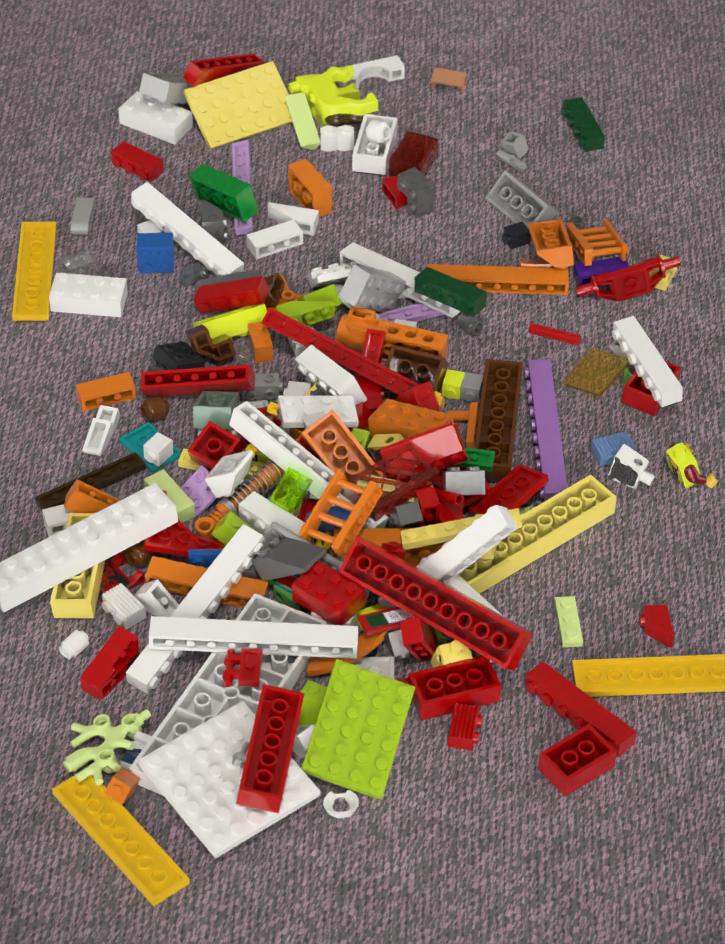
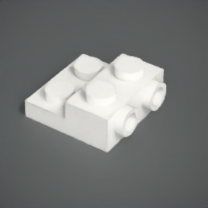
(332, 274)

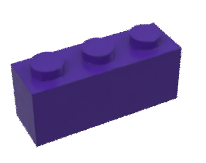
(582, 273)

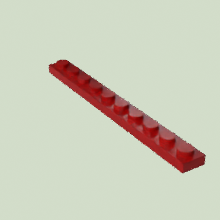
(337, 352)

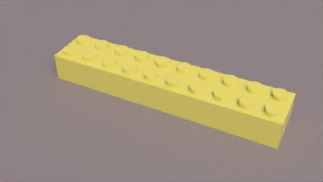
(543, 531)

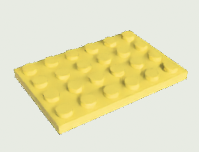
(239, 105)

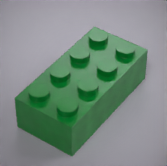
(224, 192)

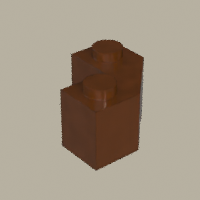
(216, 348)

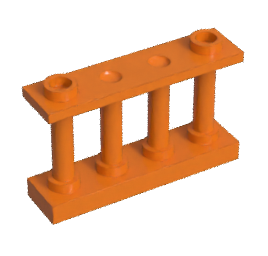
(584, 249)
(352, 526)

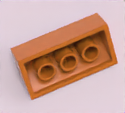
(552, 242)

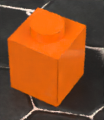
(122, 786)

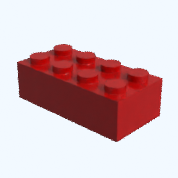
(460, 682)

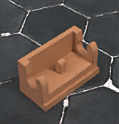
(449, 77)

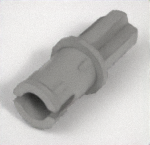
(511, 160)

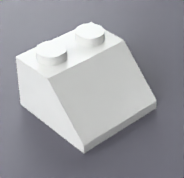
(229, 473)

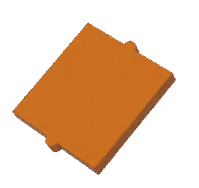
(535, 263)

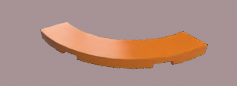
(365, 645)

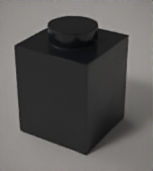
(516, 235)

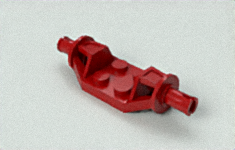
(629, 281)

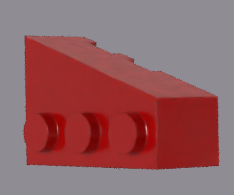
(110, 664)

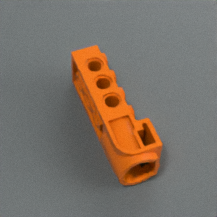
(354, 325)

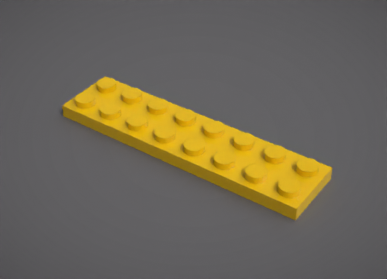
(34, 271)
(650, 675)
(122, 839)

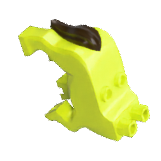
(332, 104)

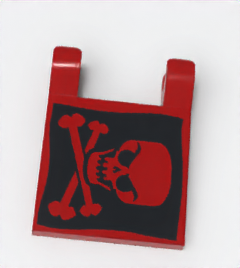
(114, 576)

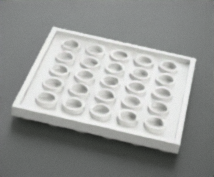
(204, 784)

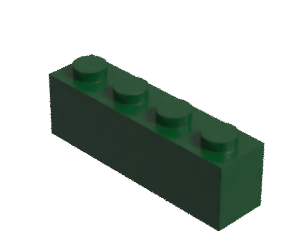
(583, 124)
(450, 291)

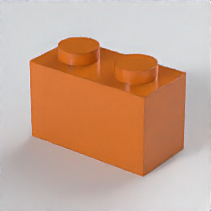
(260, 342)

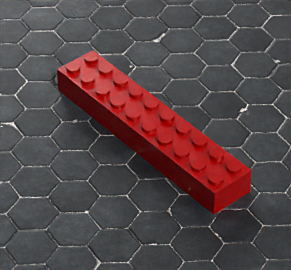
(436, 603)

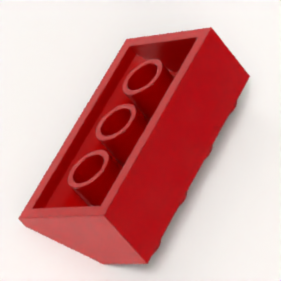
(438, 446)

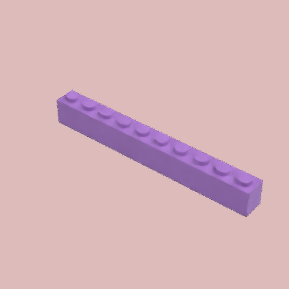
(546, 427)

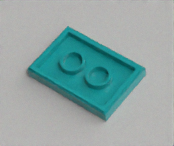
(137, 438)

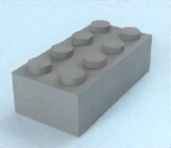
(164, 87)
(372, 289)

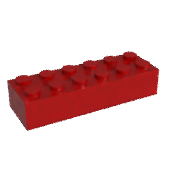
(270, 749)

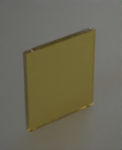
(596, 372)

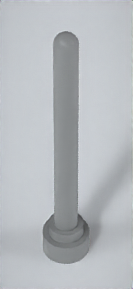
(287, 533)

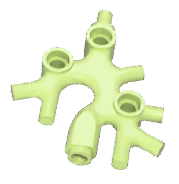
(104, 754)

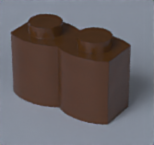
(276, 285)

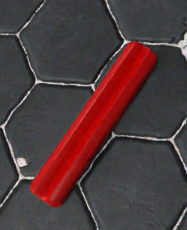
(555, 334)

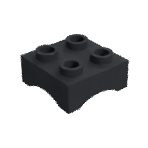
(178, 356)

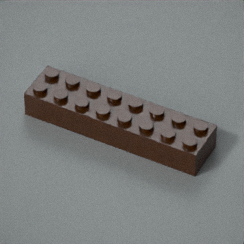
(499, 414)

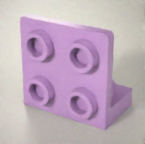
(199, 491)

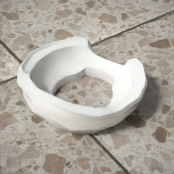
(349, 796)

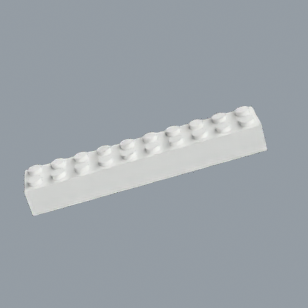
(84, 545)

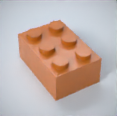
(310, 187)

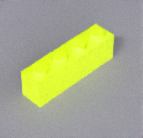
(233, 322)

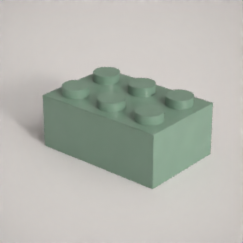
(215, 407)

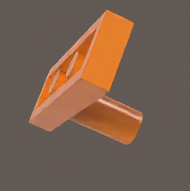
(472, 418)

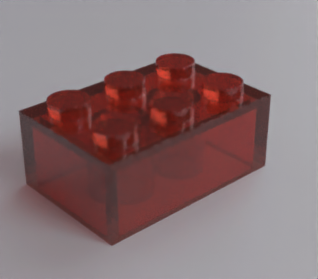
(414, 151)

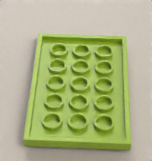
(358, 729)

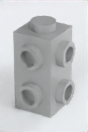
(266, 387)

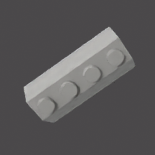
(519, 201)

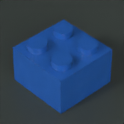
(155, 252)

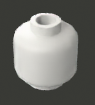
(378, 131)

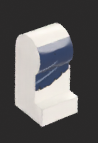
(129, 757)

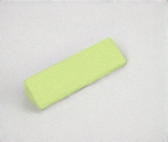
(303, 121)

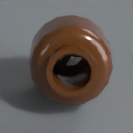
(154, 408)
(137, 556)

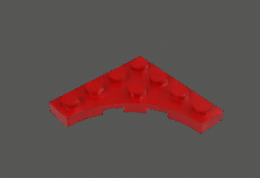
(178, 541)

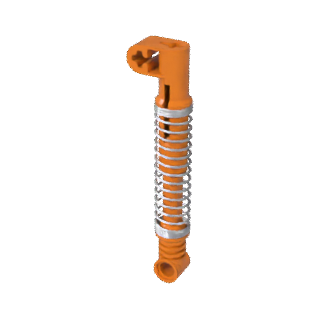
(261, 481)

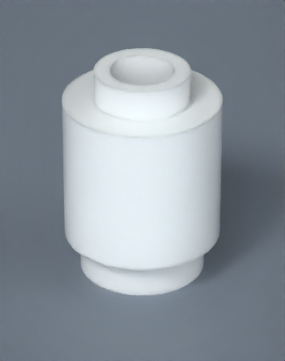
(74, 644)

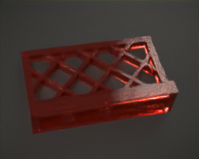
(407, 489)

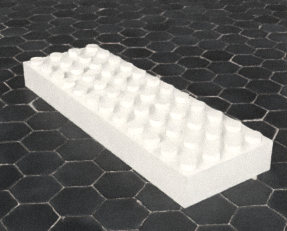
(209, 697)

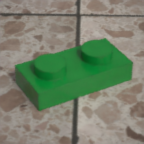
(480, 458)

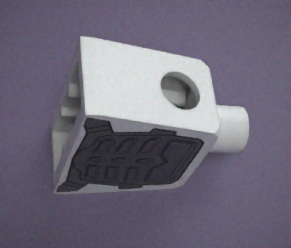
(630, 468)

